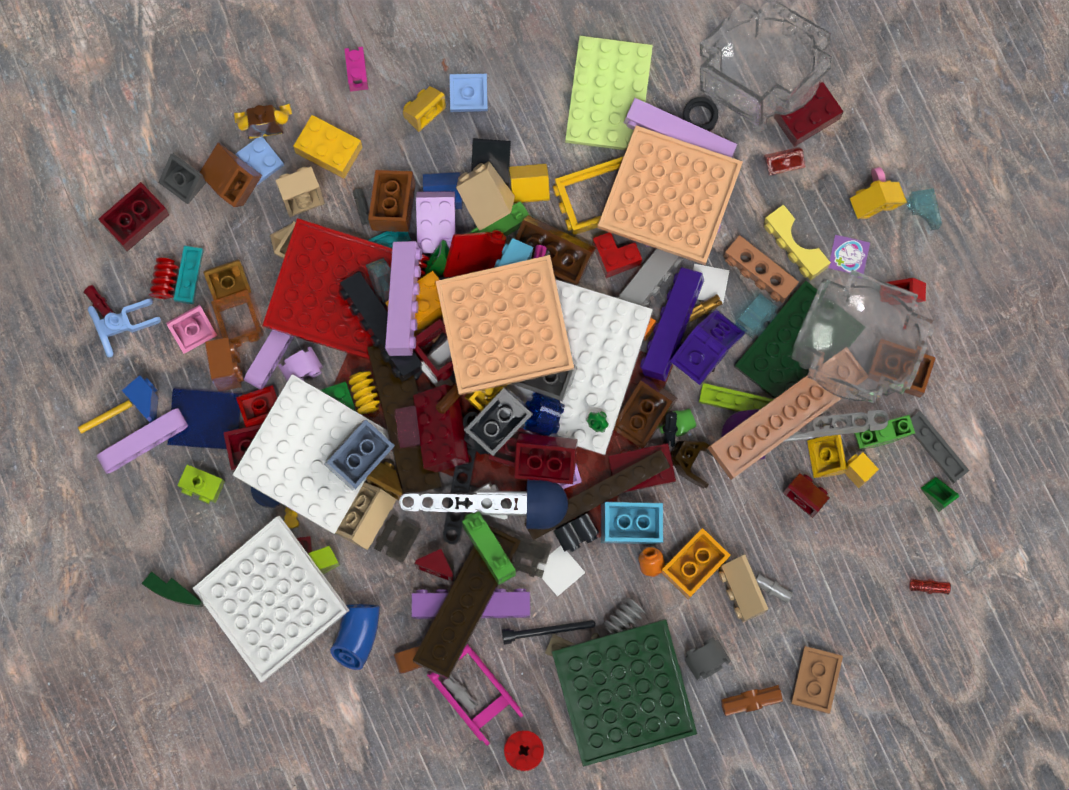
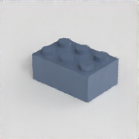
(359, 455)

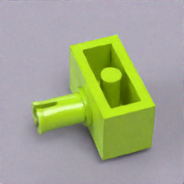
(200, 484)

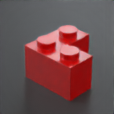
(614, 259)

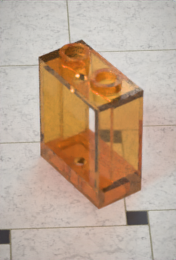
(233, 301)

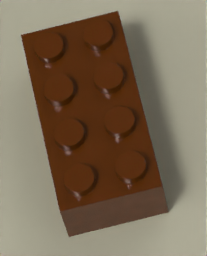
(568, 254)

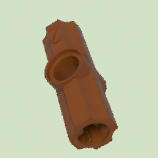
(751, 700)

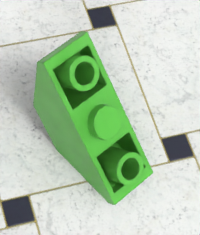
(895, 430)

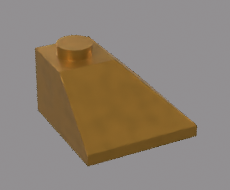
(386, 478)

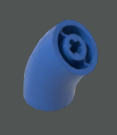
(356, 635)

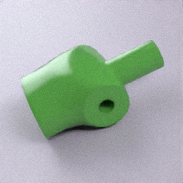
(685, 422)

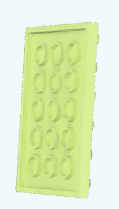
(604, 86)

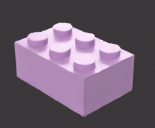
(435, 219)

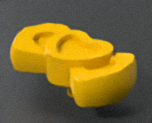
(291, 518)

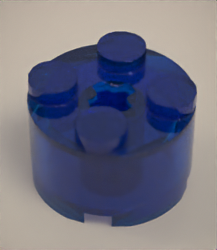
(545, 414)

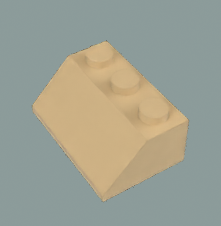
(366, 515)
(743, 589)

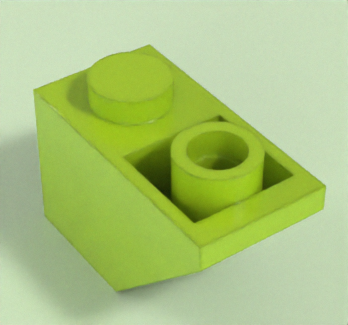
(324, 559)

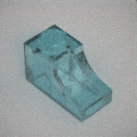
(925, 205)

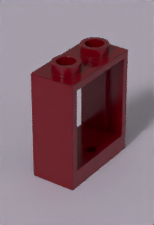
(422, 340)

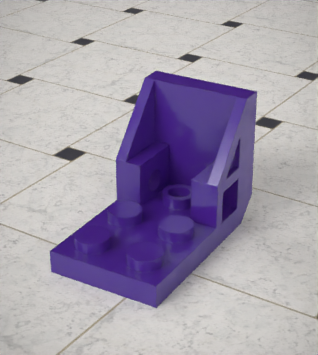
(706, 346)

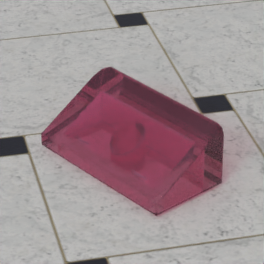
(407, 427)

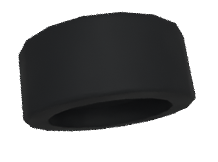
(707, 103)

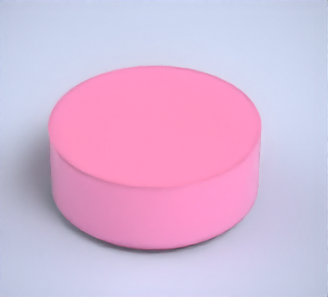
(878, 174)

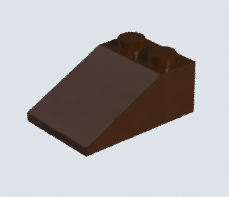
(644, 412)

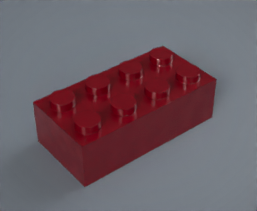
(440, 433)

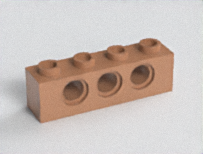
(741, 247)

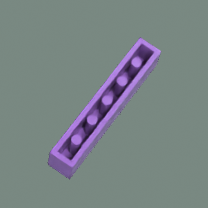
(501, 605)

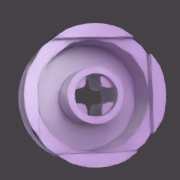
(301, 365)

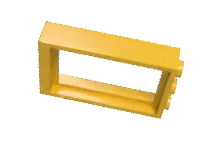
(565, 205)

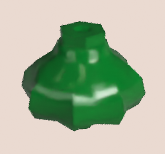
(597, 421)

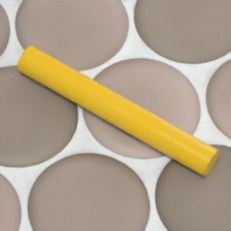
(105, 416)

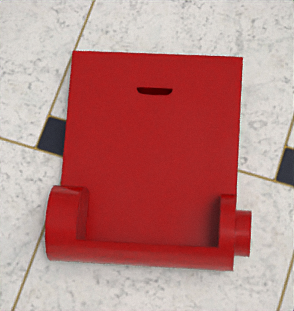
(474, 252)

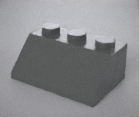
(552, 385)

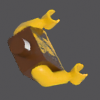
(263, 120)

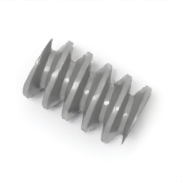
(624, 617)

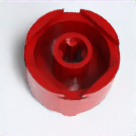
(526, 739)

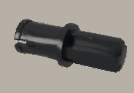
(670, 428)

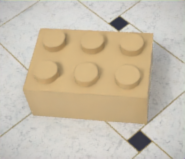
(300, 191)

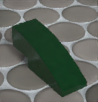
(171, 591)

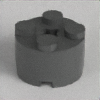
(706, 659)

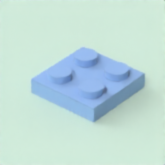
(468, 92)
(261, 158)

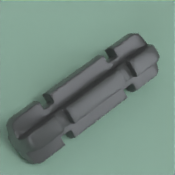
(361, 205)

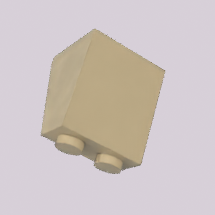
(485, 195)

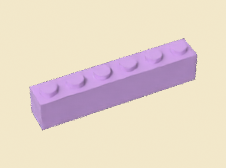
(659, 121)
(402, 299)

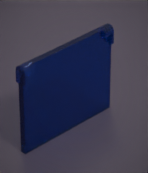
(207, 417)

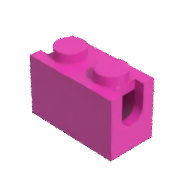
(356, 69)

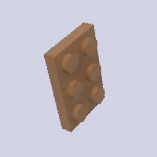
(816, 680)

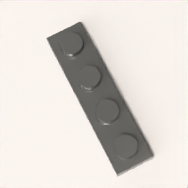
(938, 448)

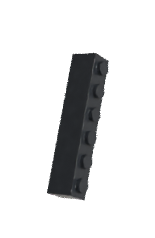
(374, 320)

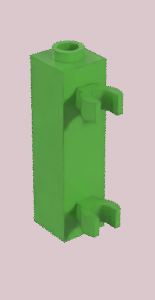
(509, 223)
(488, 547)

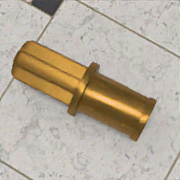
(705, 307)

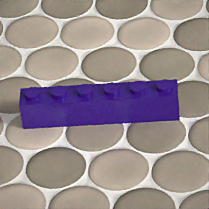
(672, 323)

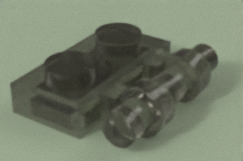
(402, 542)
(532, 551)

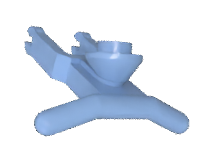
(117, 323)

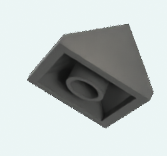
(181, 179)

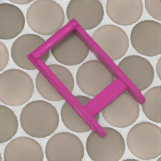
(489, 712)

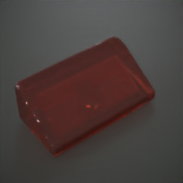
(785, 161)

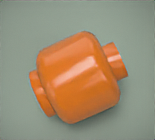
(651, 561)

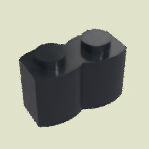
(577, 531)

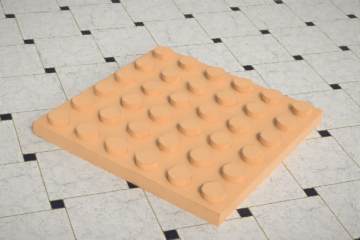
(670, 195)
(504, 325)

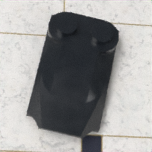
(496, 422)

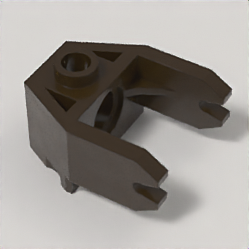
(683, 457)

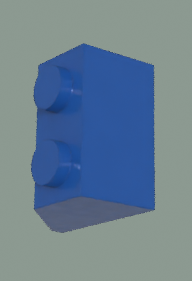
(443, 183)
(143, 396)

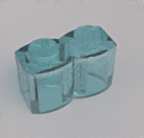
(756, 316)

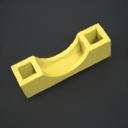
(811, 261)

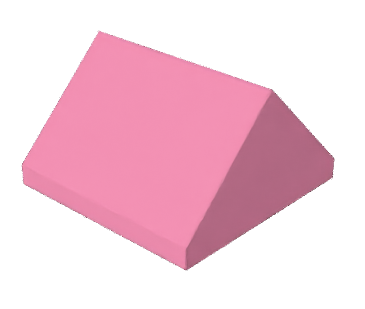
(191, 329)

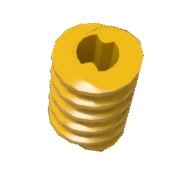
(363, 393)

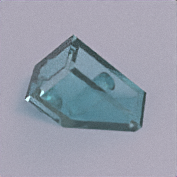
(380, 275)

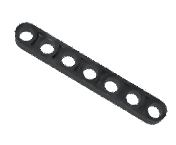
(460, 488)

